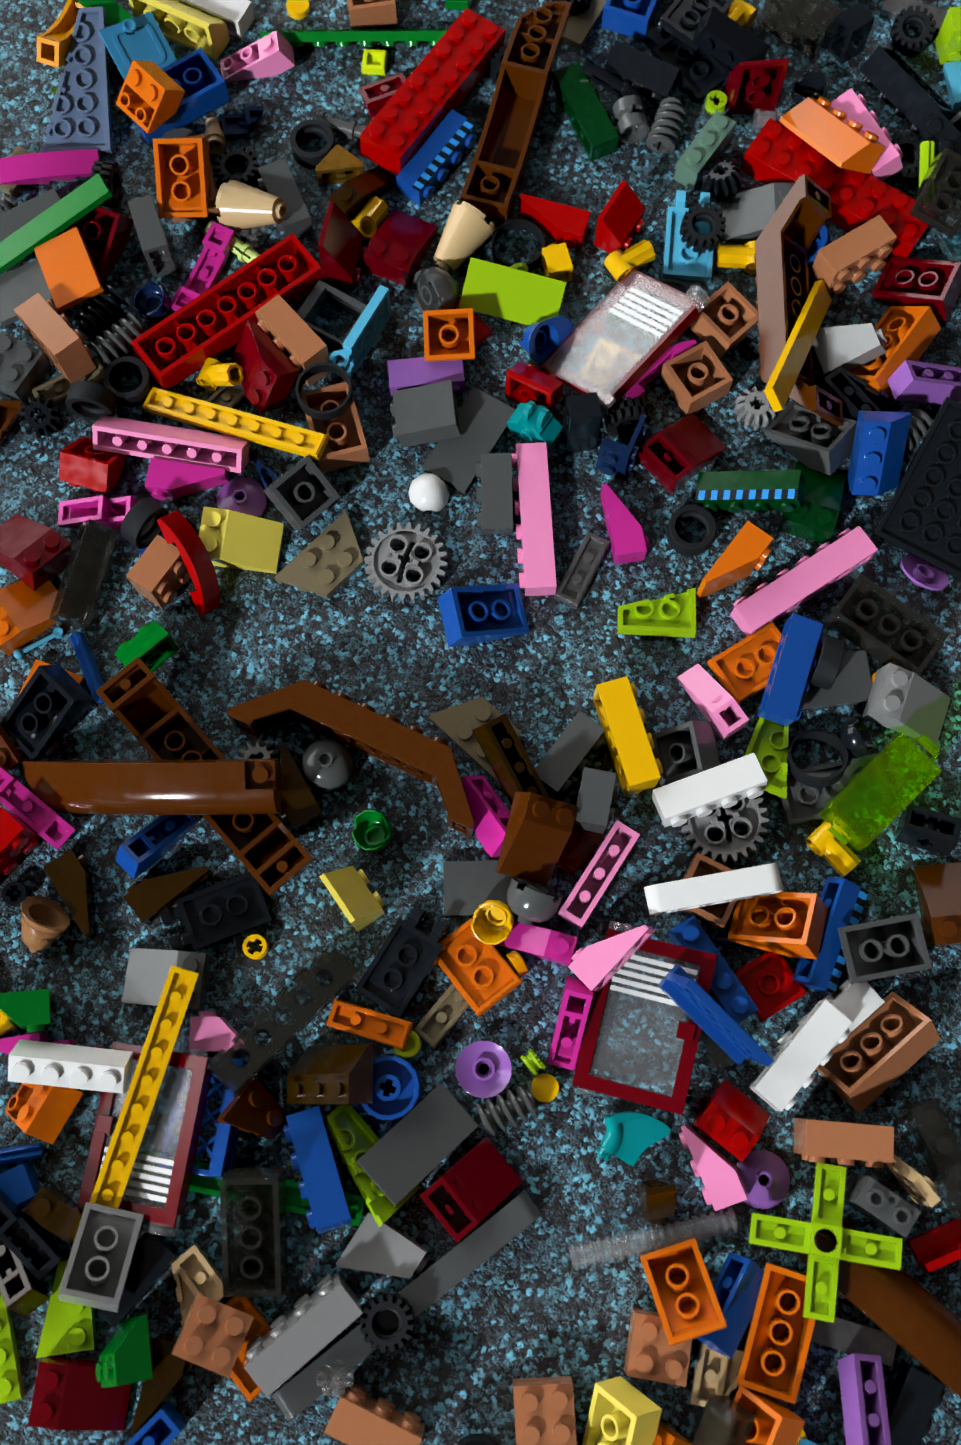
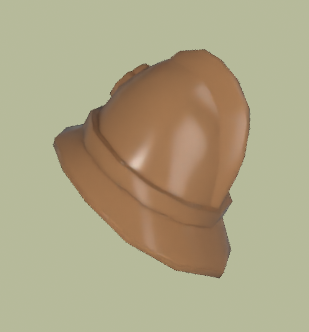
(42, 922)

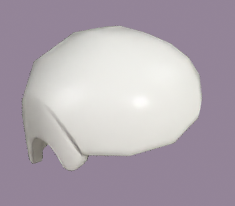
(428, 492)

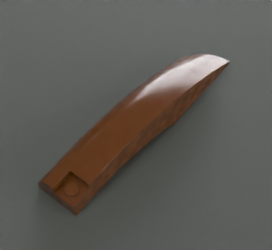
(157, 786)
(903, 1312)

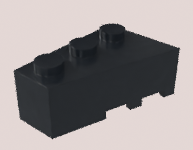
(856, 394)

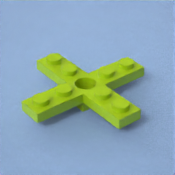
(822, 1266)

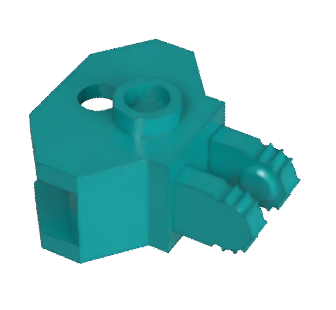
(534, 424)

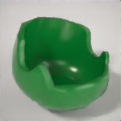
(372, 831)

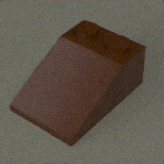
(535, 837)
(940, 903)

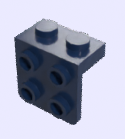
(618, 458)

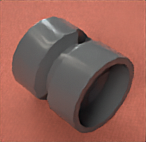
(630, 119)

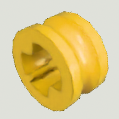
(256, 955)

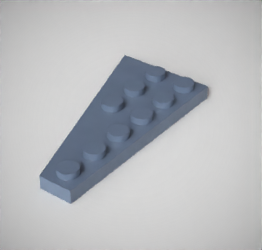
(83, 94)

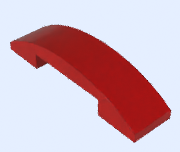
(196, 559)

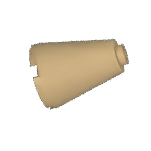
(248, 207)
(461, 236)

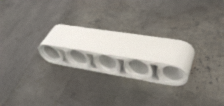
(713, 889)

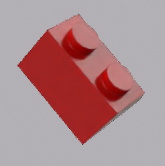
(620, 220)
(527, 383)
(90, 467)
(732, 1120)

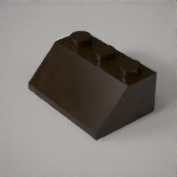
(332, 1075)

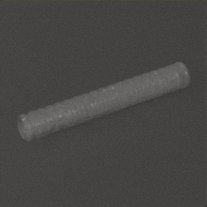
(653, 1238)

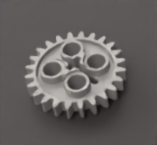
(384, 556)
(747, 815)

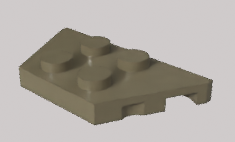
(325, 561)
(458, 726)

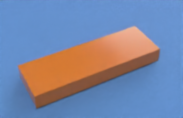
(370, 1024)

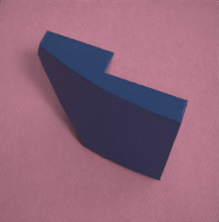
(240, 125)

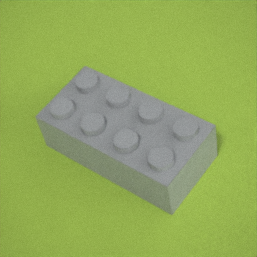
(301, 1333)

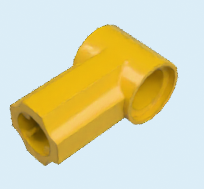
(742, 13)
(370, 217)
(635, 257)
(737, 257)
(219, 374)
(826, 845)

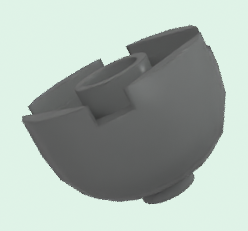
(435, 289)
(327, 765)
(532, 901)

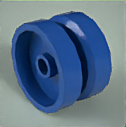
(407, 1091)

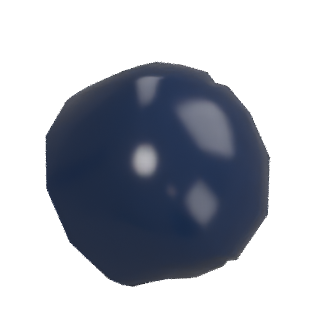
(152, 301)

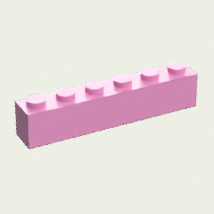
(170, 443)
(535, 519)
(804, 581)

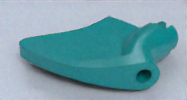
(630, 1135)

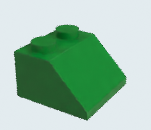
(151, 645)
(27, 1009)
(126, 1355)

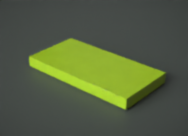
(511, 293)

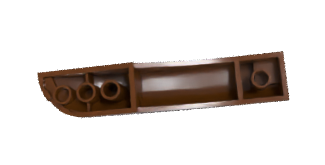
(516, 109)

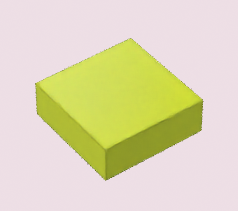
(374, 62)

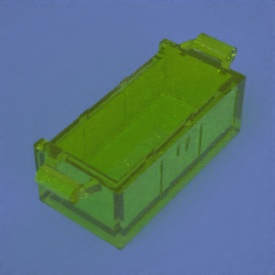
(881, 791)

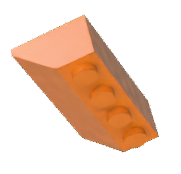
(834, 134)
(908, 335)
(777, 1336)

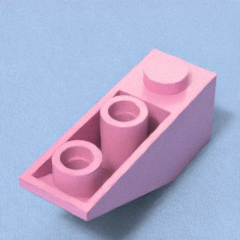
(259, 60)
(713, 702)
(718, 1173)

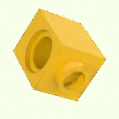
(557, 262)

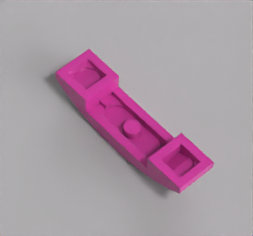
(208, 266)
(637, 389)
(34, 811)

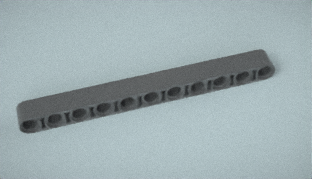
(420, 1292)

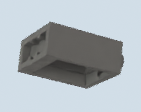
(152, 236)
(315, 303)
(876, 1203)

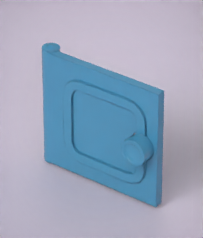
(144, 45)

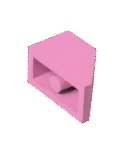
(210, 1032)

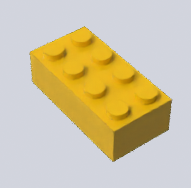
(626, 736)

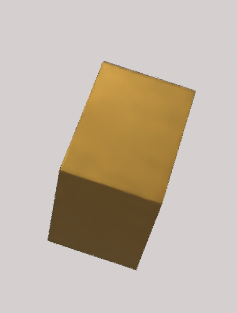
(338, 167)

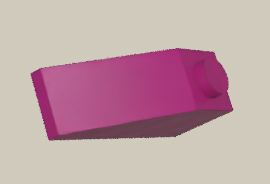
(179, 479)
(624, 531)
(488, 813)
(541, 943)
(570, 1024)

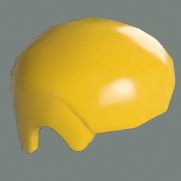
(492, 922)

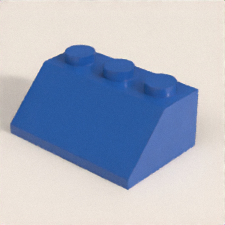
(877, 452)

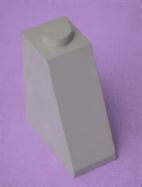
(848, 346)
(383, 1251)

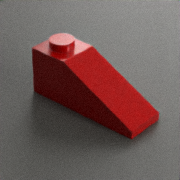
(557, 220)

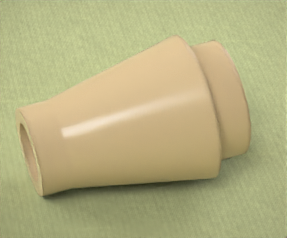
(214, 135)

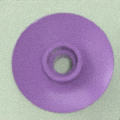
(253, 502)
(923, 574)
(499, 1069)
(759, 1163)

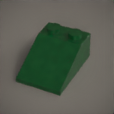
(819, 509)

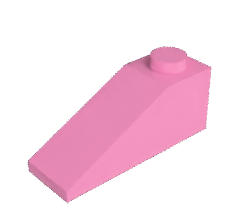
(603, 959)

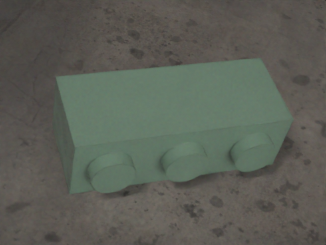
(704, 150)

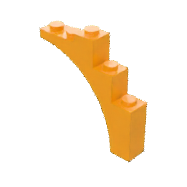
(57, 40)

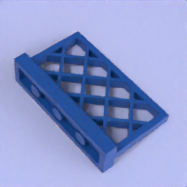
(712, 1017)
(225, 1138)

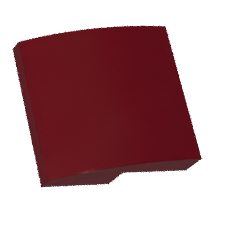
(379, 92)

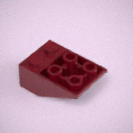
(680, 452)
(471, 1189)

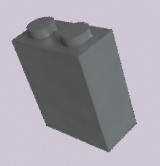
(425, 414)

